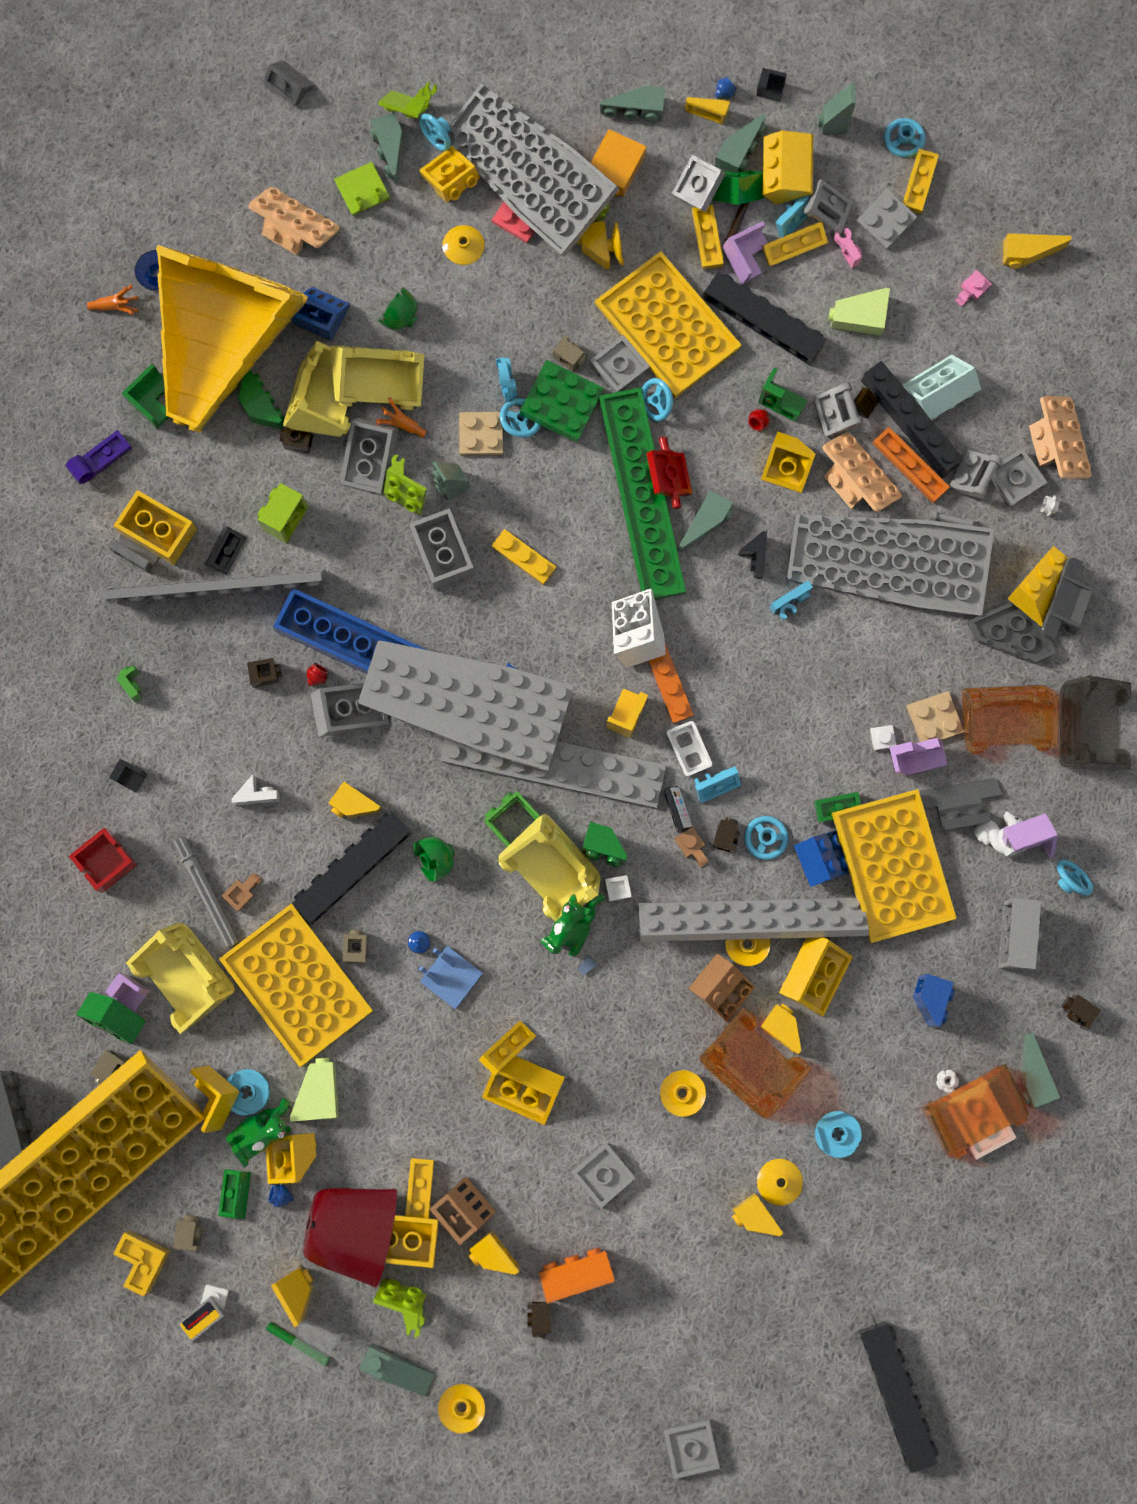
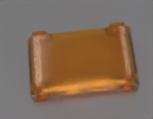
(1010, 716)
(753, 1066)
(976, 1111)

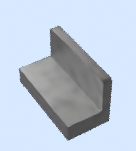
(287, 82)
(134, 553)

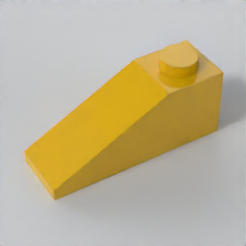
(1027, 248)

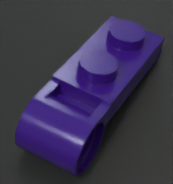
(98, 458)

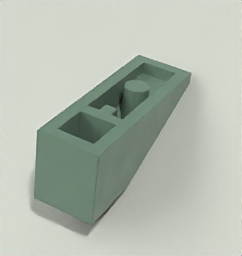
(838, 112)
(707, 520)
(1036, 1079)
(396, 1370)

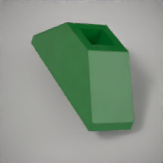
(259, 403)

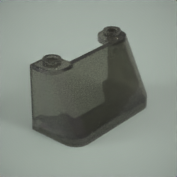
(1091, 724)

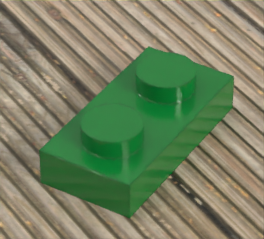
(826, 806)

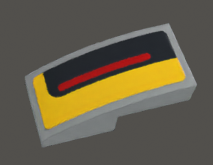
(201, 1318)

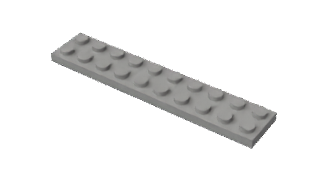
(204, 587)
(575, 770)
(752, 919)

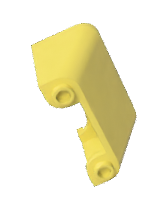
(376, 375)
(313, 399)
(551, 865)
(183, 974)

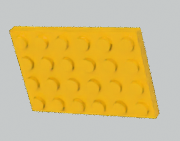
(668, 324)
(894, 865)
(296, 985)

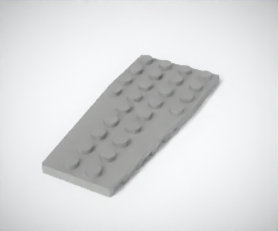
(531, 169)
(895, 560)
(469, 701)

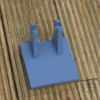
(450, 976)

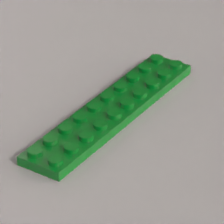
(643, 510)

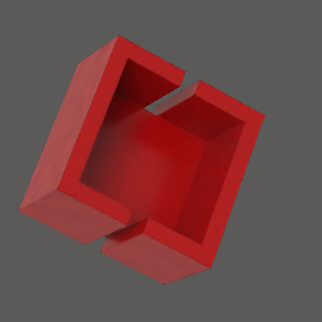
(104, 859)

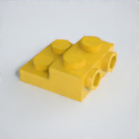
(450, 174)

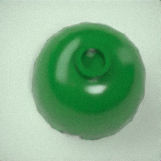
(400, 311)
(435, 857)

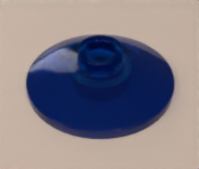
(145, 269)

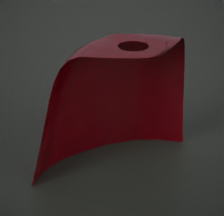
(351, 1231)

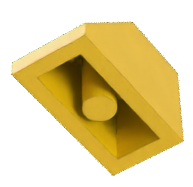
(595, 244)
(352, 803)
(783, 1027)
(755, 1217)

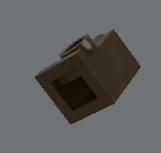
(301, 443)
(256, 671)
(726, 835)
(1080, 1011)
(539, 1318)

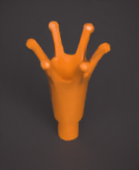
(114, 302)
(401, 420)

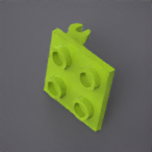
(410, 106)
(362, 188)
(402, 489)
(404, 1300)

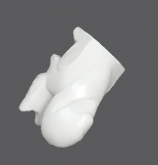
(991, 833)

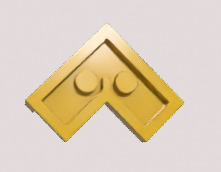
(626, 713)
(220, 1095)
(147, 1261)

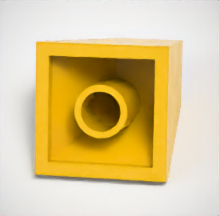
(788, 462)
(290, 1158)
(493, 1255)
(295, 1293)

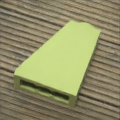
(861, 312)
(318, 1093)

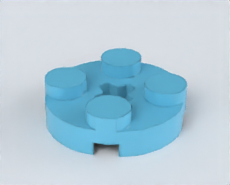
(507, 385)
(259, 1087)
(848, 1141)

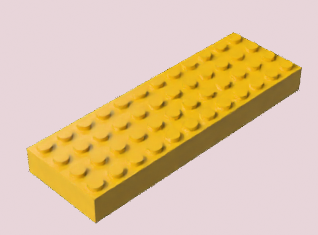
(88, 1161)

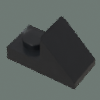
(757, 549)

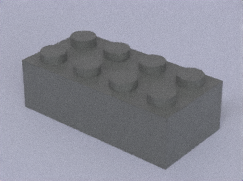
(13, 1124)

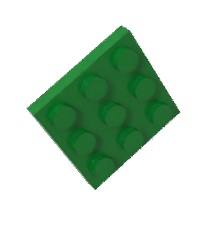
(561, 401)

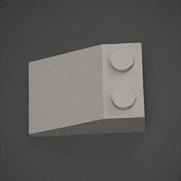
(368, 455)
(339, 712)

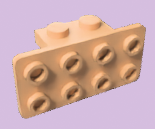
(291, 222)
(1060, 438)
(857, 475)

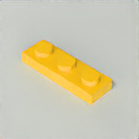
(920, 180)
(707, 238)
(794, 244)
(523, 557)
(507, 1048)
(419, 1188)

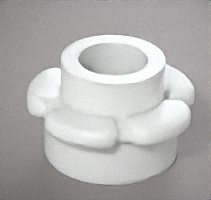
(1051, 505)
(941, 1081)

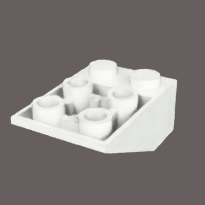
(637, 629)

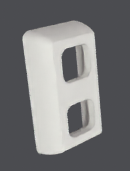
(696, 746)

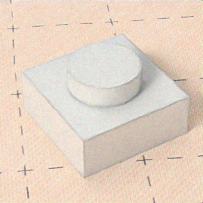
(882, 737)
(618, 888)
(219, 1294)

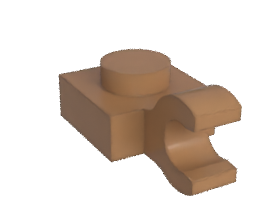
(690, 844)
(240, 893)

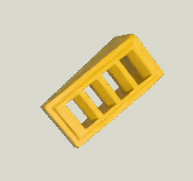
(709, 109)

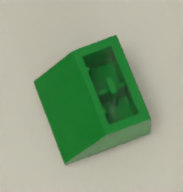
(602, 841)

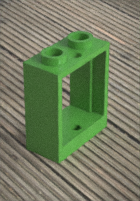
(508, 801)

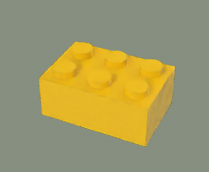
(155, 527)

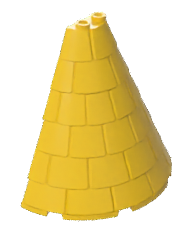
(214, 330)

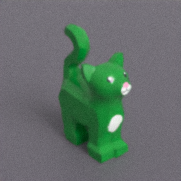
(572, 926)
(254, 1136)

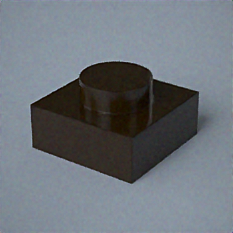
(865, 402)

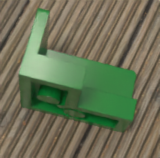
(740, 187)
(144, 396)
(780, 399)
(111, 1016)

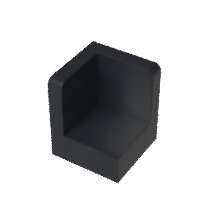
(771, 84)
(128, 775)

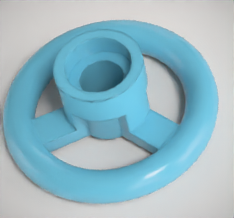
(907, 127)
(438, 128)
(661, 399)
(516, 427)
(756, 823)
(1071, 880)

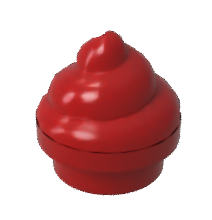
(759, 419)
(316, 674)

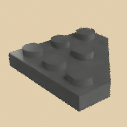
(1013, 633)

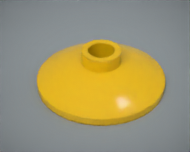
(614, 244)
(463, 253)
(748, 956)
(691, 1102)
(768, 1179)
(453, 1418)

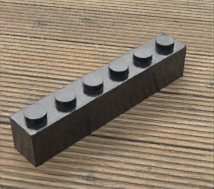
(764, 318)
(912, 419)
(351, 868)
(898, 1397)

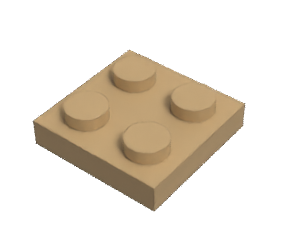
(480, 433)
(935, 717)

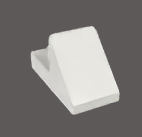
(249, 795)

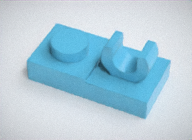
(793, 216)
(800, 593)
(717, 785)

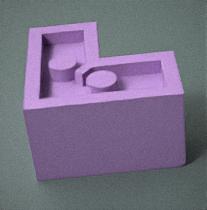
(741, 250)
(918, 757)
(1031, 834)
(127, 991)

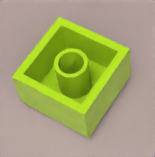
(282, 512)

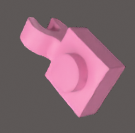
(850, 251)
(973, 287)

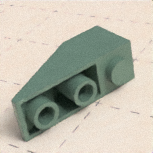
(644, 98)
(390, 141)
(735, 148)
(449, 479)

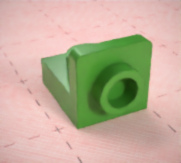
(130, 687)

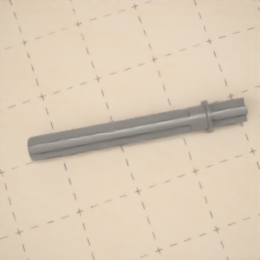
(205, 891)

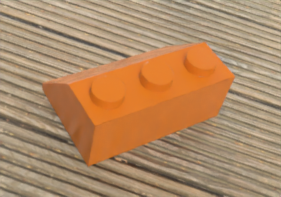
(576, 1275)

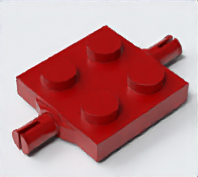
(669, 473)

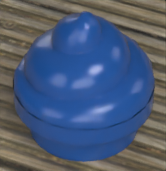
(725, 88)
(419, 942)
(279, 1195)

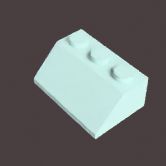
(943, 386)

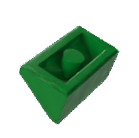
(234, 1194)

